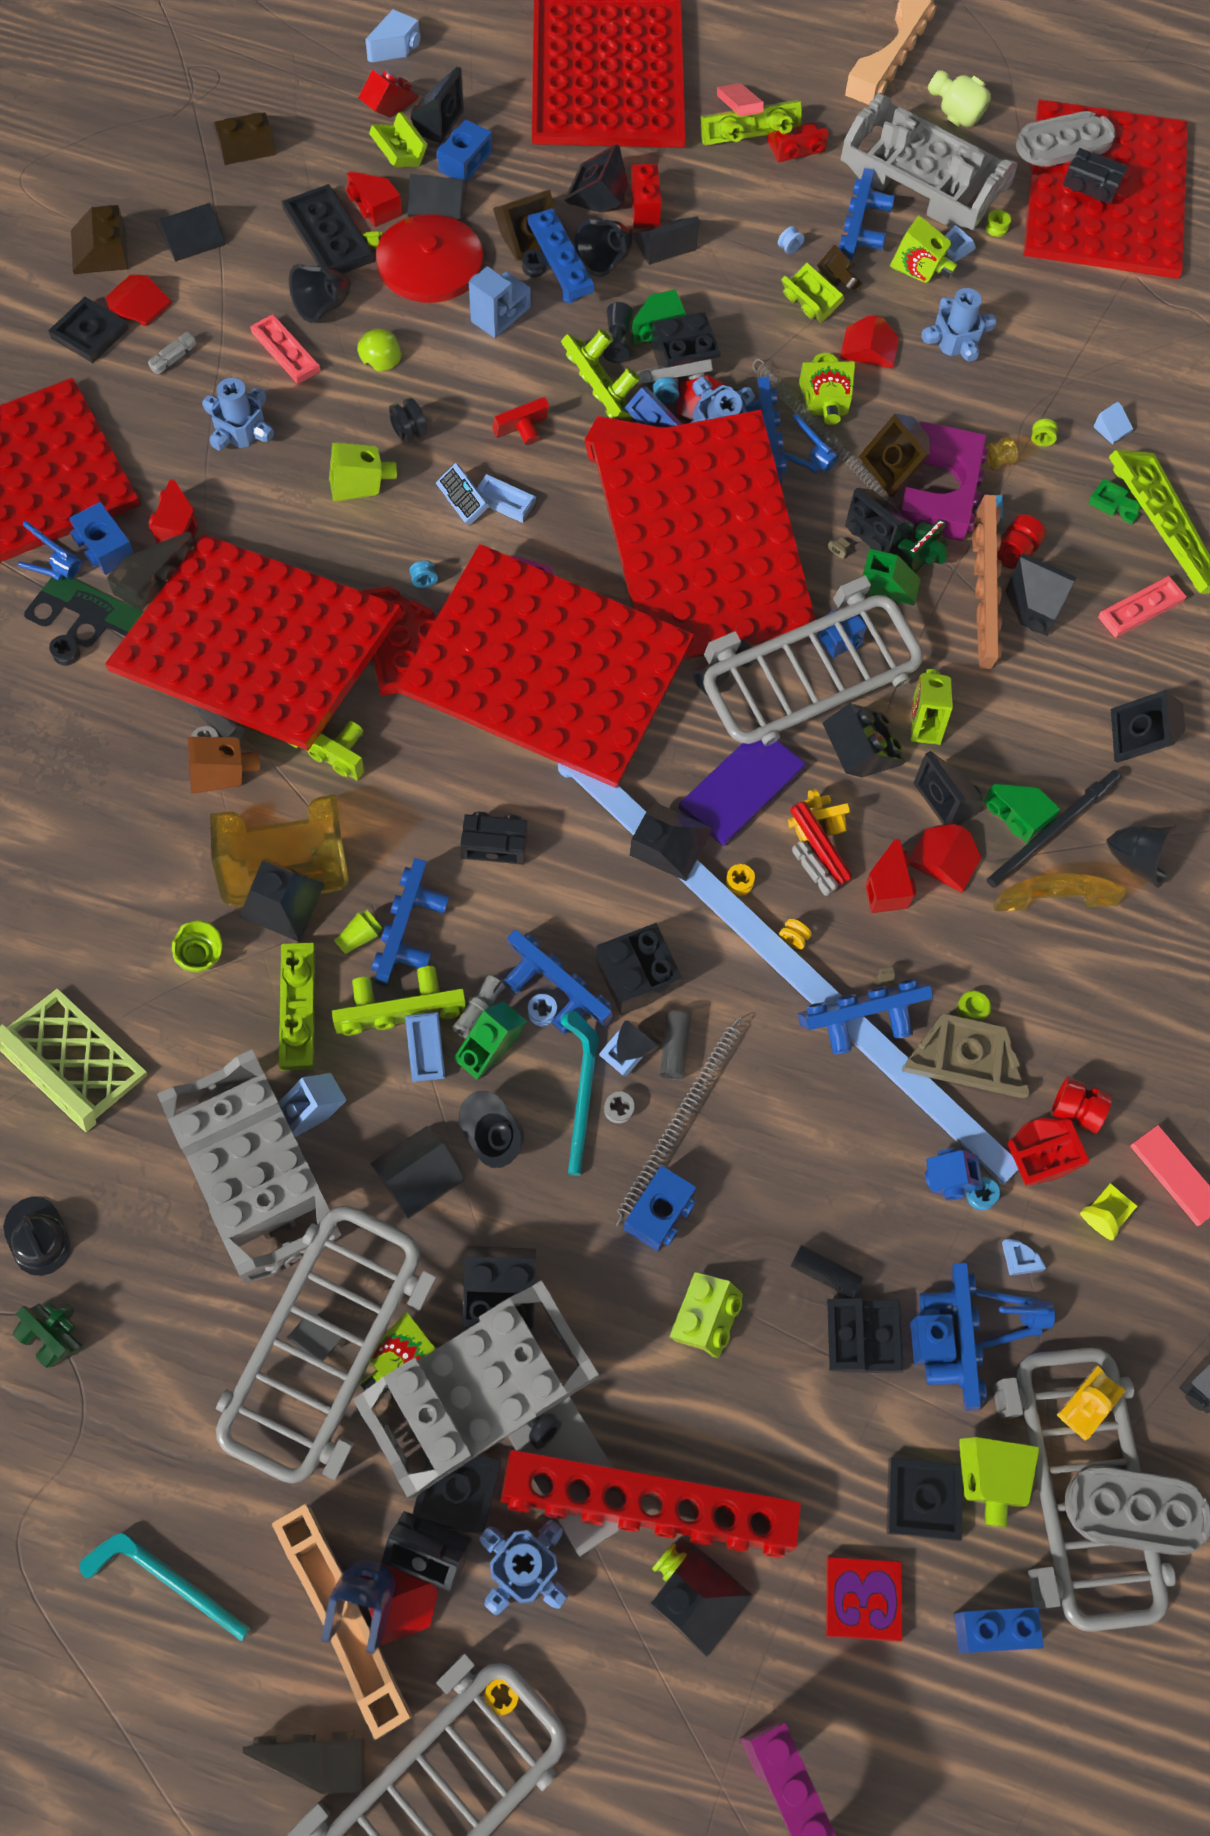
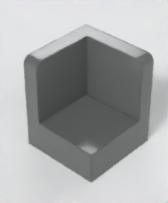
(314, 1339)

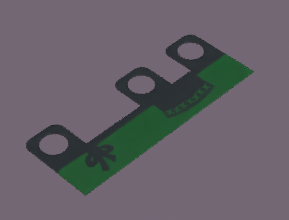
(92, 605)

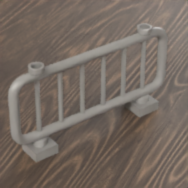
(849, 594)
(322, 1448)
(1051, 1588)
(467, 1689)

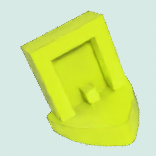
(1108, 1212)

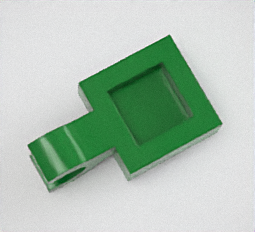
(1112, 498)

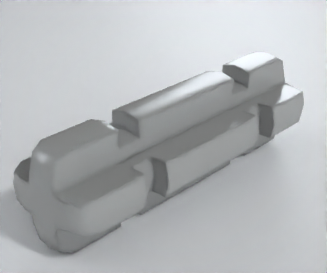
(172, 353)
(815, 867)

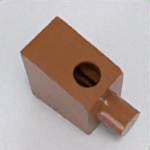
(218, 763)

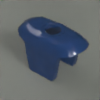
(367, 1592)

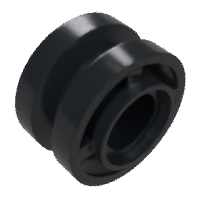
(407, 420)

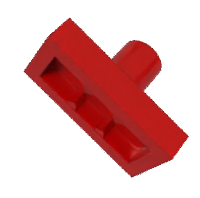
(523, 420)

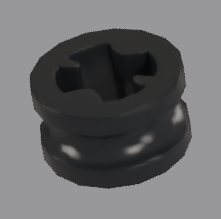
(534, 256)
(59, 643)

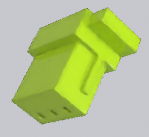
(372, 239)

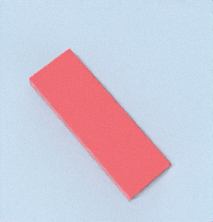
(740, 99)
(285, 349)
(1142, 606)
(1175, 1173)

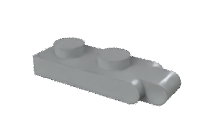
(693, 370)

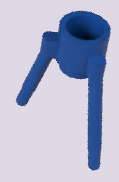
(822, 455)
(62, 561)
(1033, 1313)

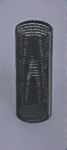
(809, 1260)

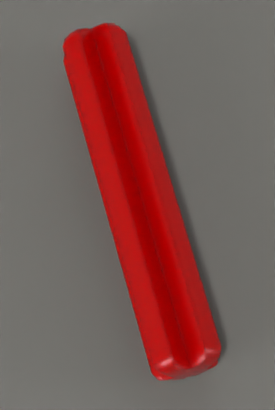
(820, 842)

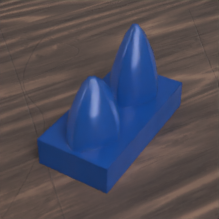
(649, 410)

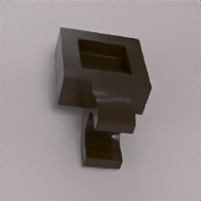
(837, 268)

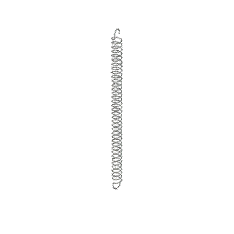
(817, 430)
(687, 1111)

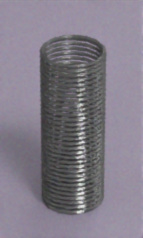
(222, 720)
(677, 1045)

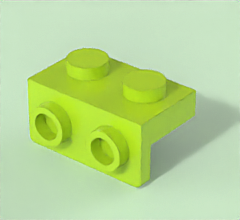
(400, 142)
(812, 292)
(707, 1314)

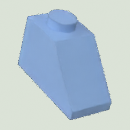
(393, 37)
(311, 1102)

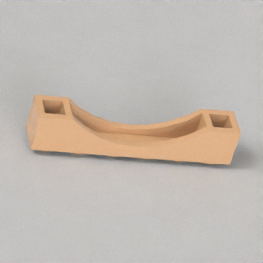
(874, 71)
(366, 1672)

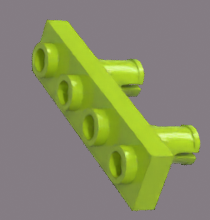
(732, 127)
(605, 390)
(338, 752)
(297, 1007)
(386, 1014)

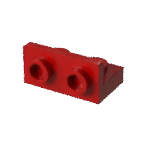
(799, 142)

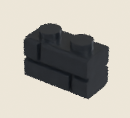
(1095, 176)
(494, 838)
(426, 1551)

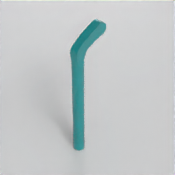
(590, 1042)
(126, 1544)

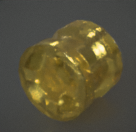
(1001, 453)

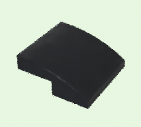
(865, 1336)

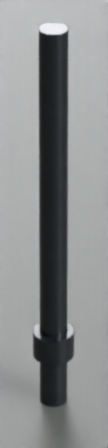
(1093, 794)

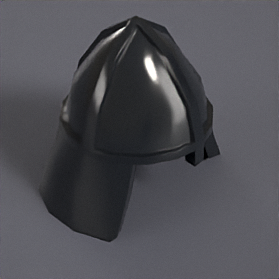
(602, 245)
(317, 290)
(1140, 850)

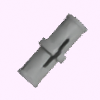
(475, 1005)

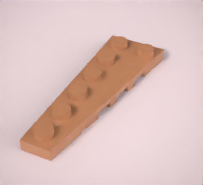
(986, 544)

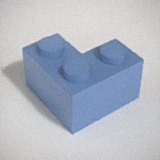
(497, 300)

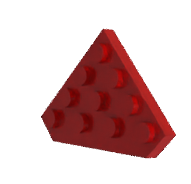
(402, 641)

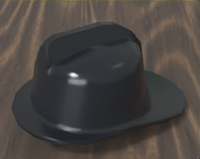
(490, 1129)
(36, 1236)

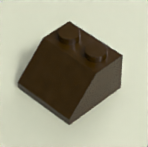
(244, 138)
(513, 221)
(99, 241)
(896, 452)

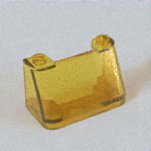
(305, 846)

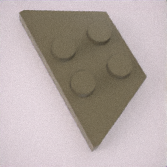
(968, 1055)

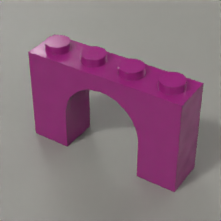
(962, 455)
(786, 1777)

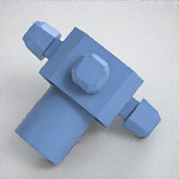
(960, 325)
(719, 402)
(237, 415)
(526, 1586)

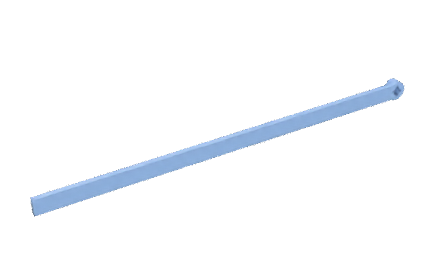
(816, 990)

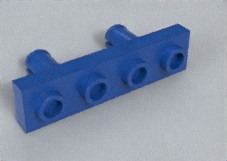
(865, 199)
(561, 255)
(771, 417)
(395, 949)
(550, 966)
(851, 1007)
(967, 1319)

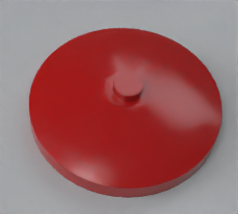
(429, 258)

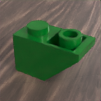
(656, 308)
(891, 577)
(1022, 809)
(489, 1039)

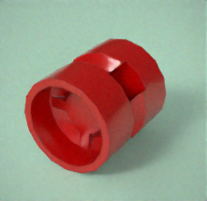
(1021, 536)
(1083, 1105)

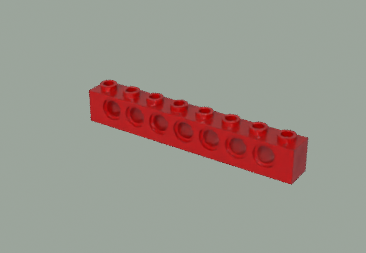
(778, 1514)

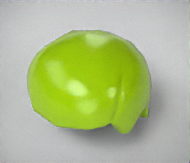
(379, 349)
(197, 946)

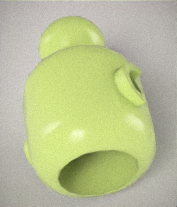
(963, 98)

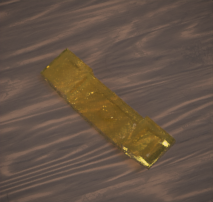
(1096, 891)

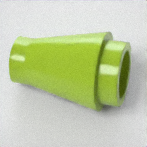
(358, 932)

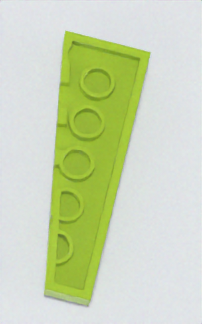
(1160, 502)

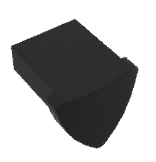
(635, 1041)

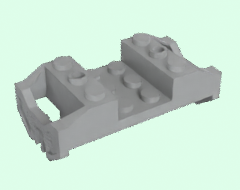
(927, 162)
(245, 1162)
(475, 1389)

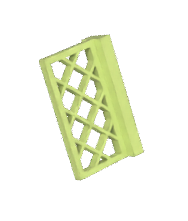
(52, 1082)

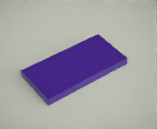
(741, 788)

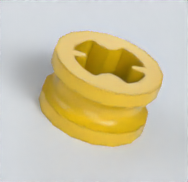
(741, 888)
(795, 934)
(489, 1699)

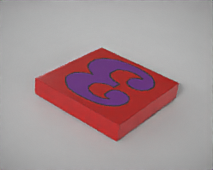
(863, 1599)

